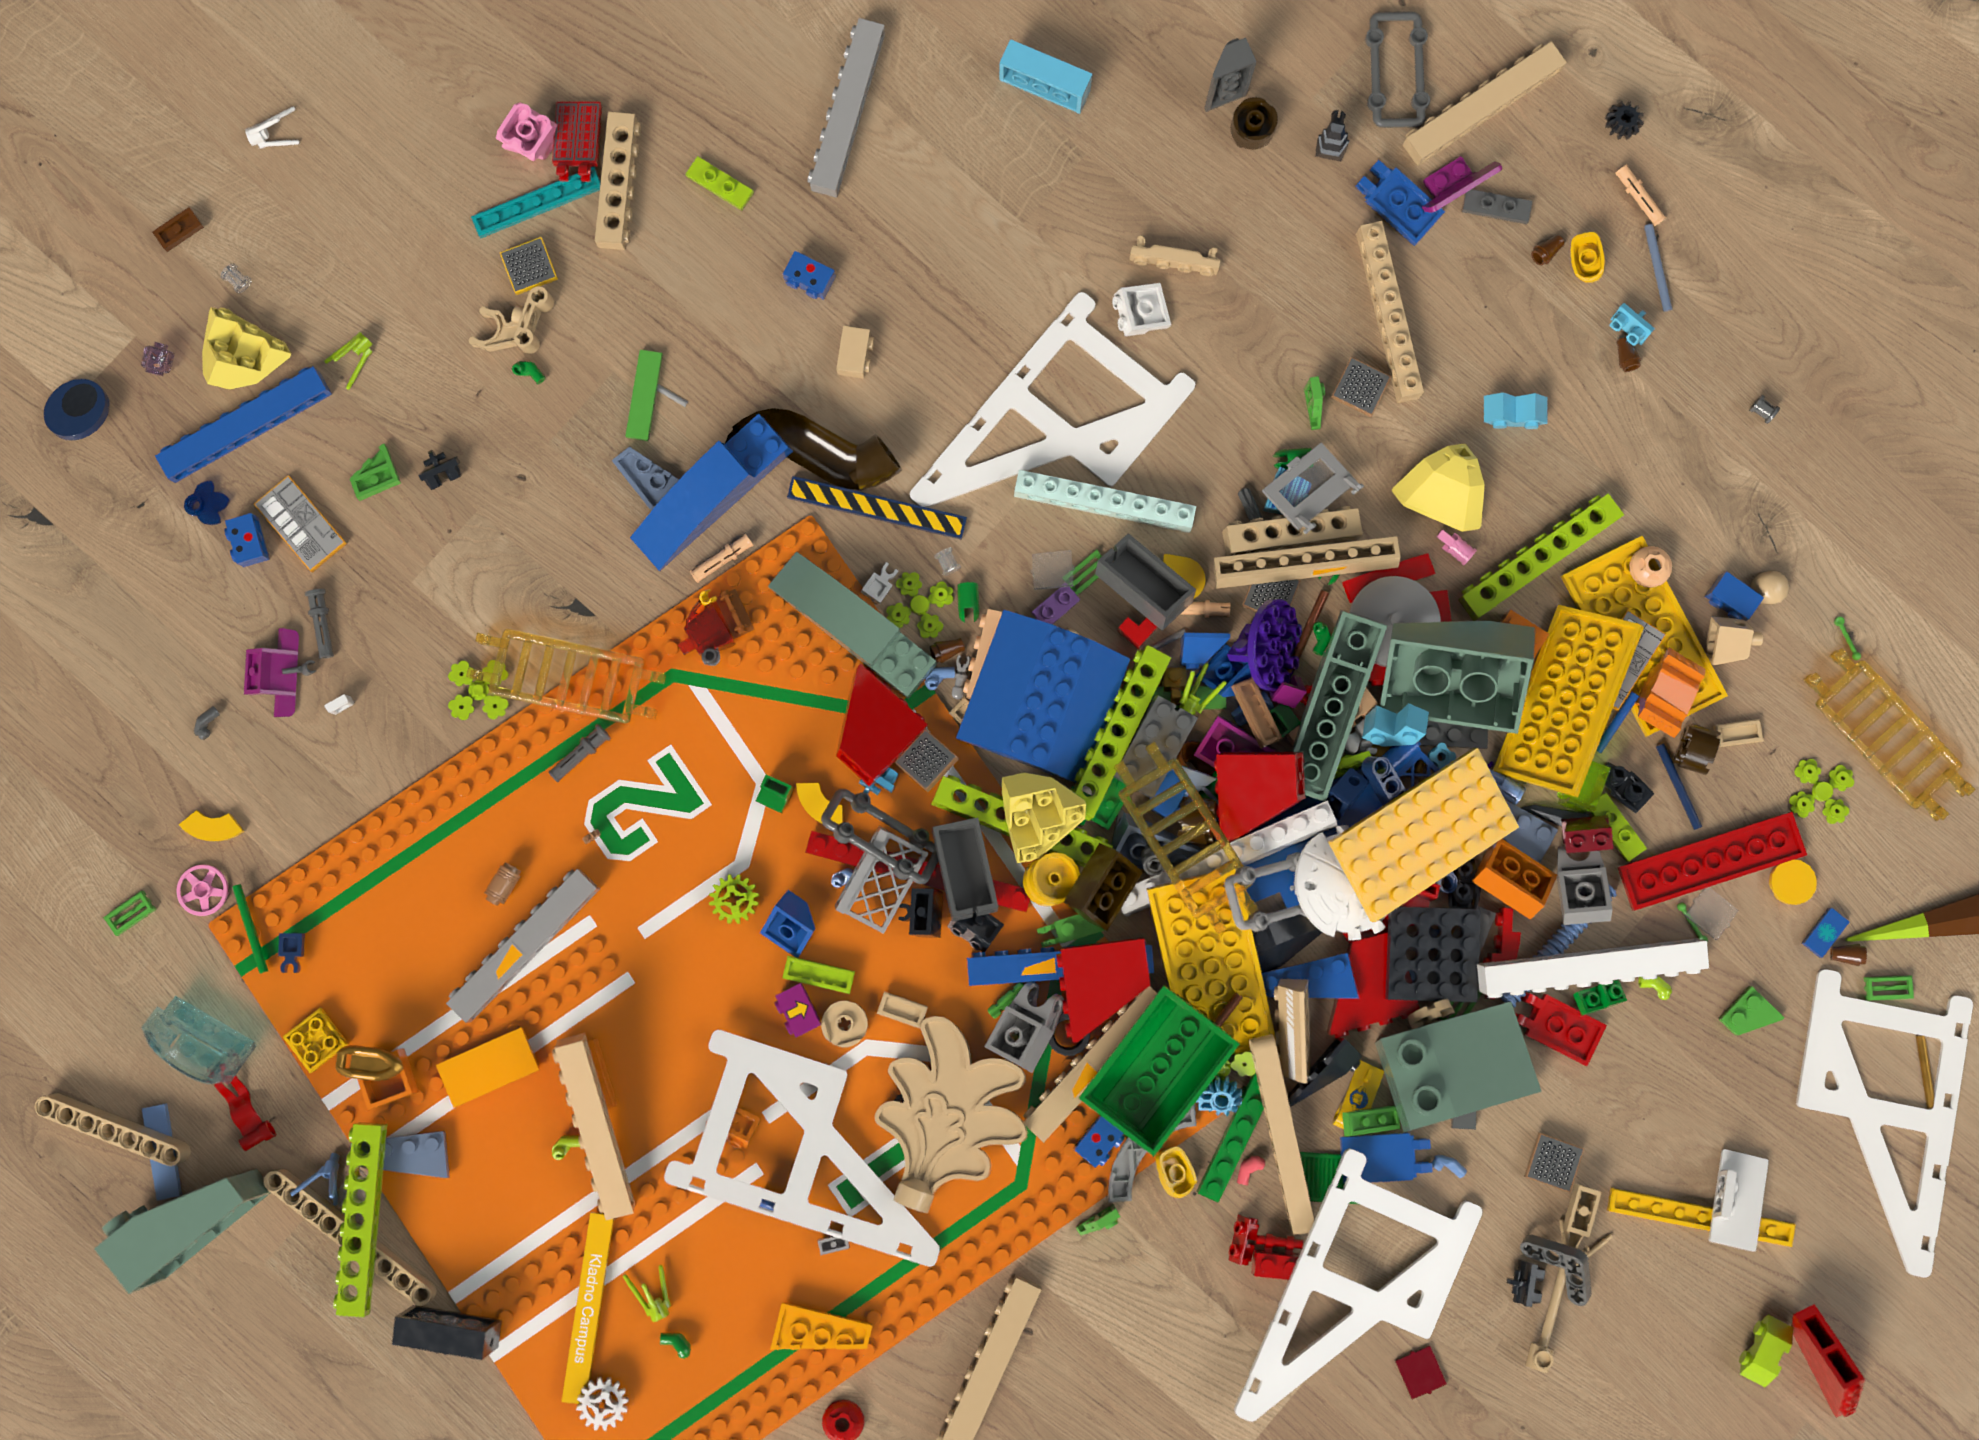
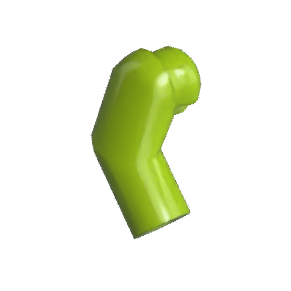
(1662, 987)
(563, 1145)

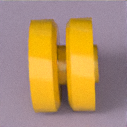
(1038, 878)

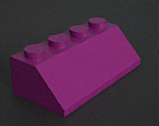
(1227, 737)

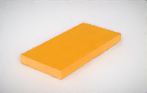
(488, 1067)

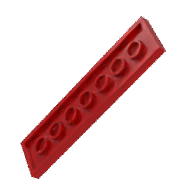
(1712, 861)

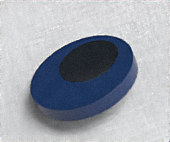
(76, 409)

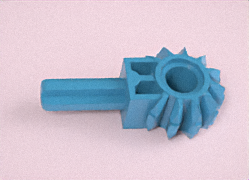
(1211, 1101)

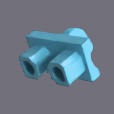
(1632, 323)

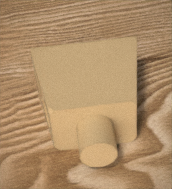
(1730, 640)

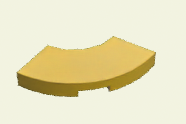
(815, 802)
(211, 828)

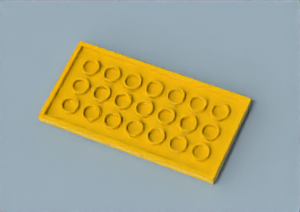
(1609, 590)
(1569, 699)
(1423, 834)
(1208, 965)

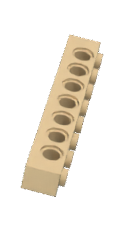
(1389, 312)

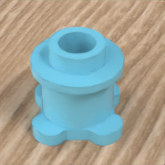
(1447, 755)

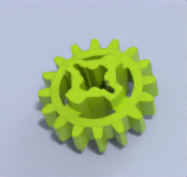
(732, 888)

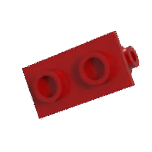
(1240, 1250)

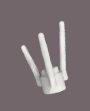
(258, 133)

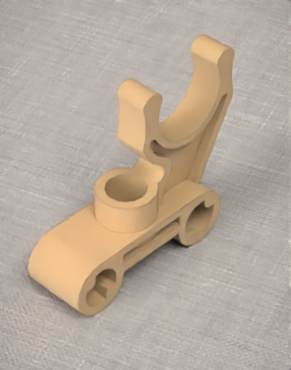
(521, 326)

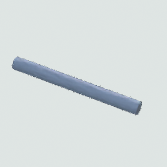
(1658, 268)

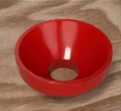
(843, 1409)

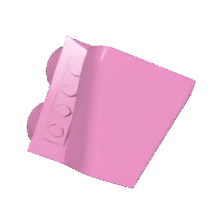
(527, 132)

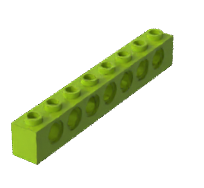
(1607, 514)
(1156, 663)
(945, 800)
(344, 1302)

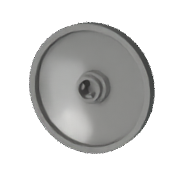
(1394, 601)

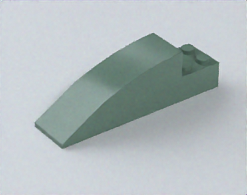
(853, 624)
(1336, 699)

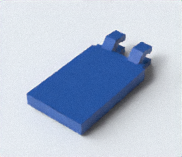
(1399, 202)
(1388, 1156)

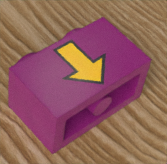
(798, 1010)

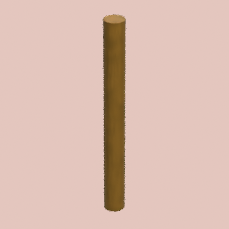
(1925, 1070)

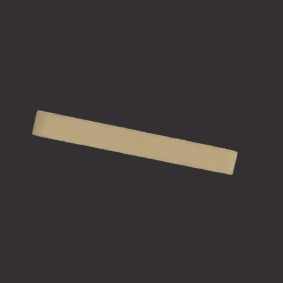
(1282, 1134)
(320, 1221)

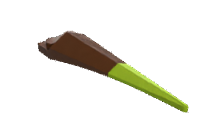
(1948, 920)

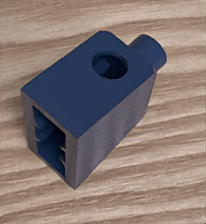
(1346, 791)

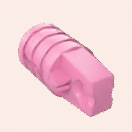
(1456, 547)

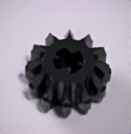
(1628, 114)

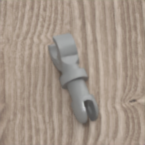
(957, 690)

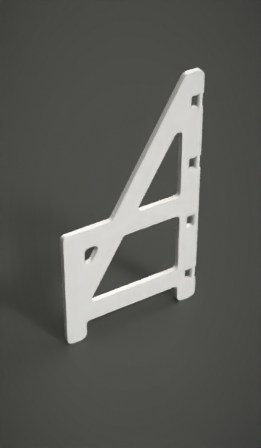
(1130, 428)
(1829, 1051)
(782, 1075)
(1430, 1273)

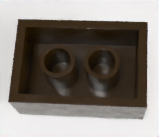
(1103, 886)

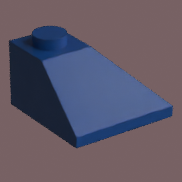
(1200, 648)
(1223, 669)
(790, 924)

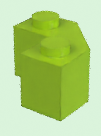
(1770, 1343)

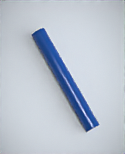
(1617, 721)

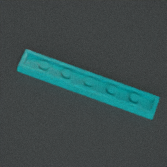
(534, 204)

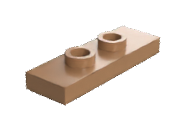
(1256, 712)

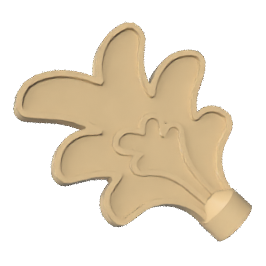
(946, 1113)

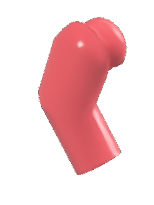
(1249, 1166)

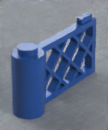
(1404, 757)

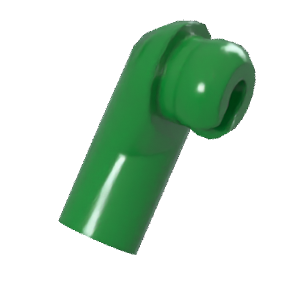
(526, 368)
(1323, 638)
(678, 1341)

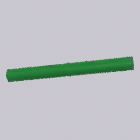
(250, 928)

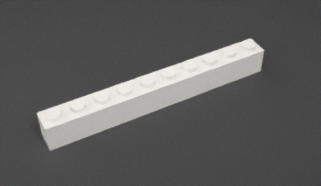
(1248, 848)
(1592, 966)

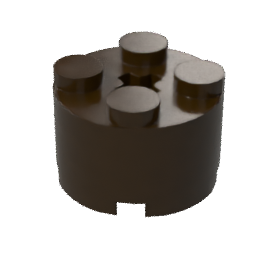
(1265, 122)
(1697, 749)
(1195, 818)

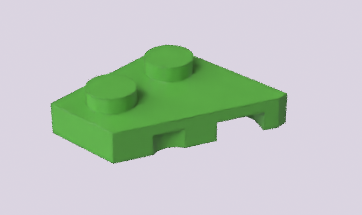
(1314, 395)
(375, 475)
(1749, 1013)
(1106, 1218)

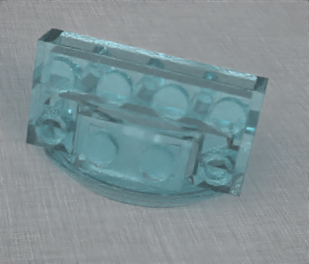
(190, 1055)

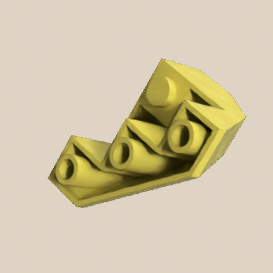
(238, 351)
(1446, 488)
(1038, 813)

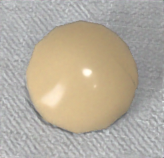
(1771, 586)

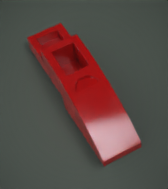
(1505, 941)

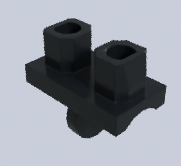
(431, 475)
(1524, 1283)

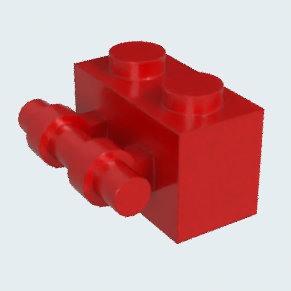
(1273, 1263)

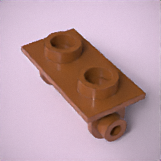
(734, 613)

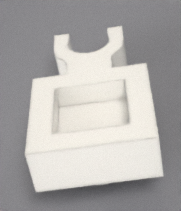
(878, 586)

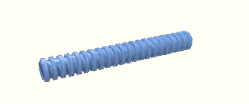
(1555, 946)

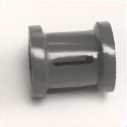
(1764, 409)

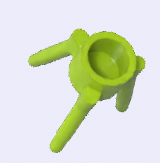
(358, 344)
(1189, 701)
(655, 1307)

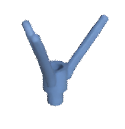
(328, 1171)

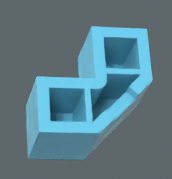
(1520, 411)
(1394, 729)

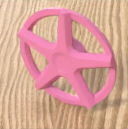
(202, 890)

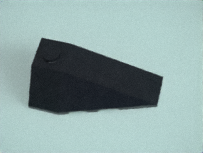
(1283, 941)
(1332, 1065)

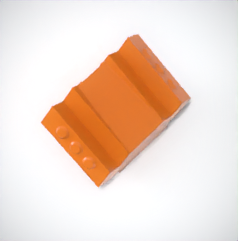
(1669, 692)

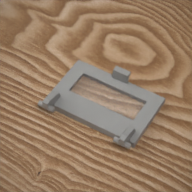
(1310, 487)

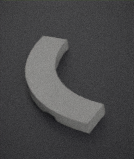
(1127, 1162)

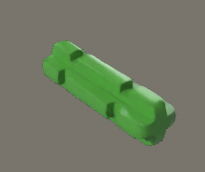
(1005, 1000)

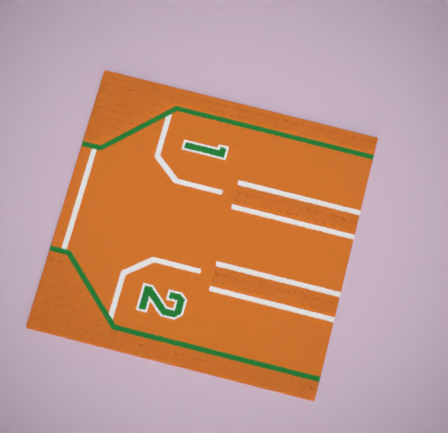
(651, 973)

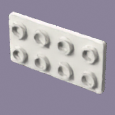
(1738, 1200)

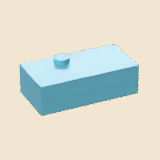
(1045, 76)

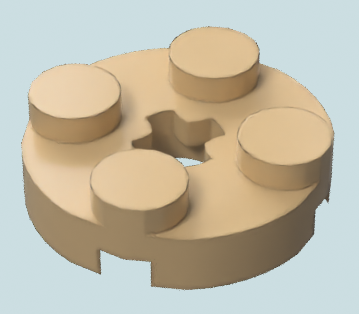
(851, 1012)
(1429, 1015)

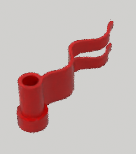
(244, 1115)

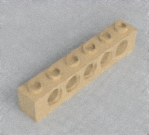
(617, 126)
(1236, 543)

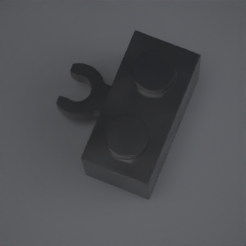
(924, 913)

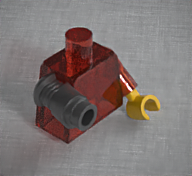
(706, 631)

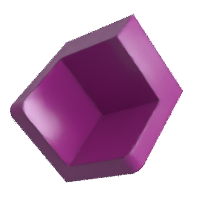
(1289, 693)

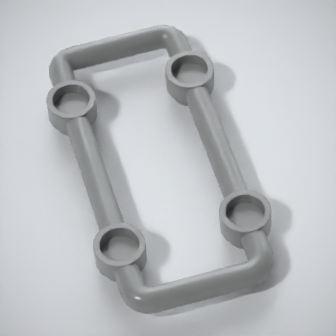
(1245, 876)

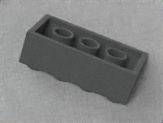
(1231, 75)

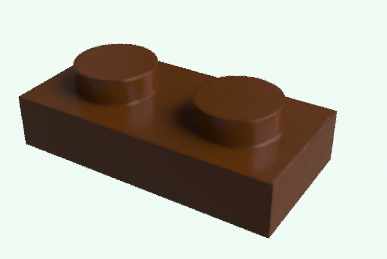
(178, 229)

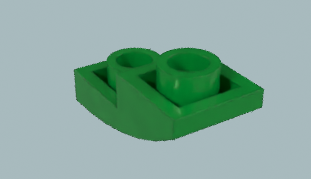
(1600, 997)

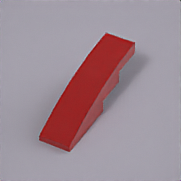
(1413, 568)

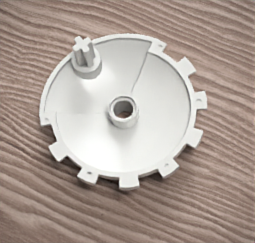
(1327, 893)

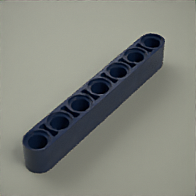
(1378, 780)

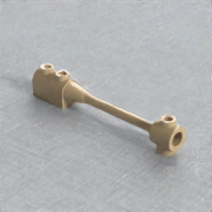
(1576, 1225)

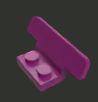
(1454, 181)
(265, 674)

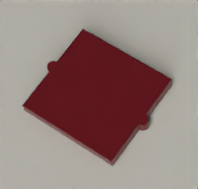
(1420, 1372)

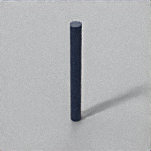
(1679, 787)

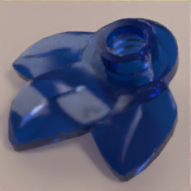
(209, 501)

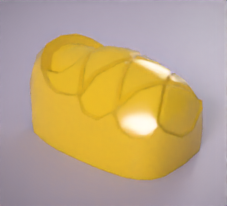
(1587, 257)
(1175, 1172)

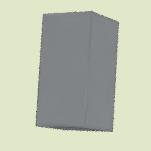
(832, 1244)

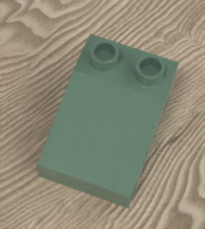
(1460, 672)
(1457, 1066)
(156, 1242)

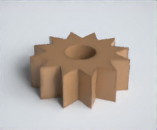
(591, 836)

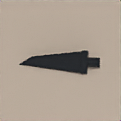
(1553, 814)

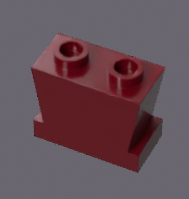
(1587, 834)

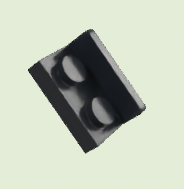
(977, 930)

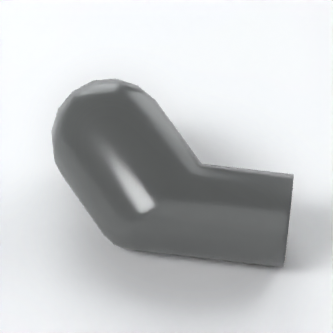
(202, 723)

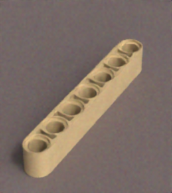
(102, 1129)

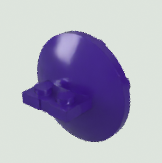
(1269, 644)

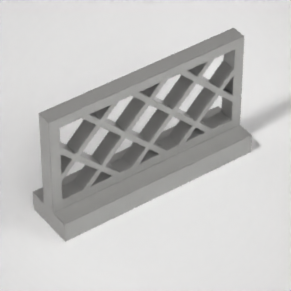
(861, 875)

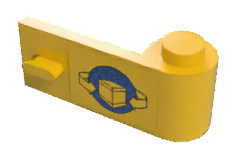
(1360, 1091)

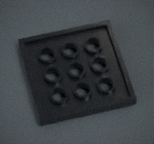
(1466, 966)

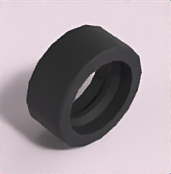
(1068, 1051)

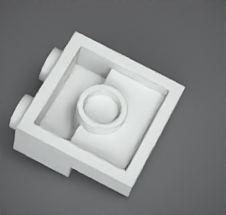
(1141, 309)

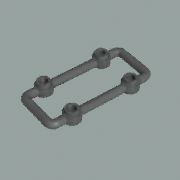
(1377, 99)
(845, 833)

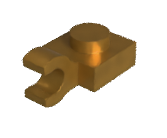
(1175, 681)

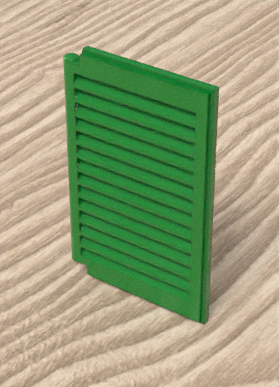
(1319, 1173)

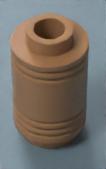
(502, 884)

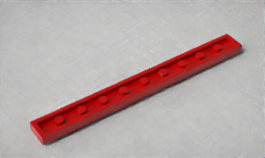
(829, 848)

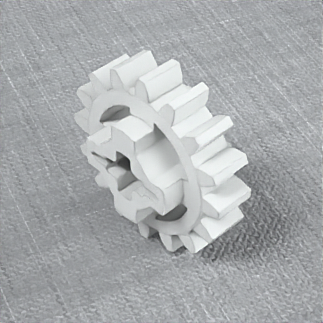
(593, 1401)

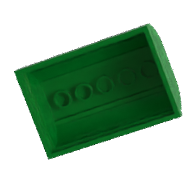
(1159, 1070)

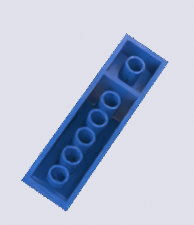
(709, 490)

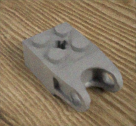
(1583, 879)
(1025, 1028)

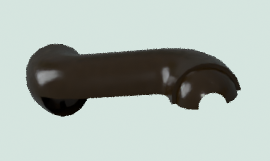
(827, 453)

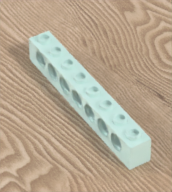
(1104, 501)

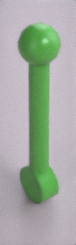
(1839, 621)
(1682, 907)

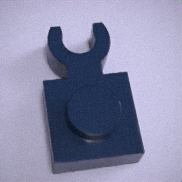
(291, 946)

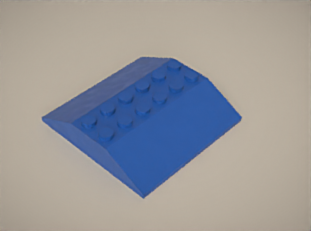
(1042, 695)

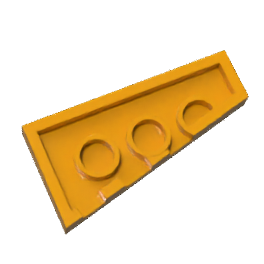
(814, 1329)

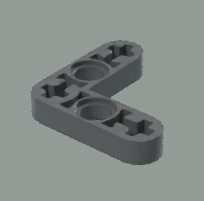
(1538, 1249)

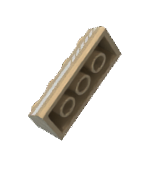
(1293, 1028)

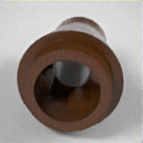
(1545, 251)
(1628, 357)
(944, 650)
(1849, 954)

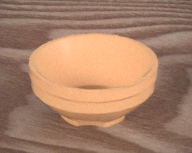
(1643, 574)

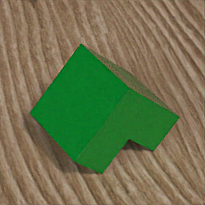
(1284, 719)
(774, 793)

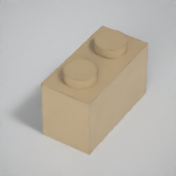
(854, 352)

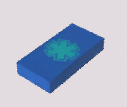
(1825, 932)

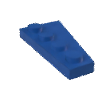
(1326, 978)

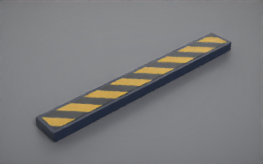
(877, 507)

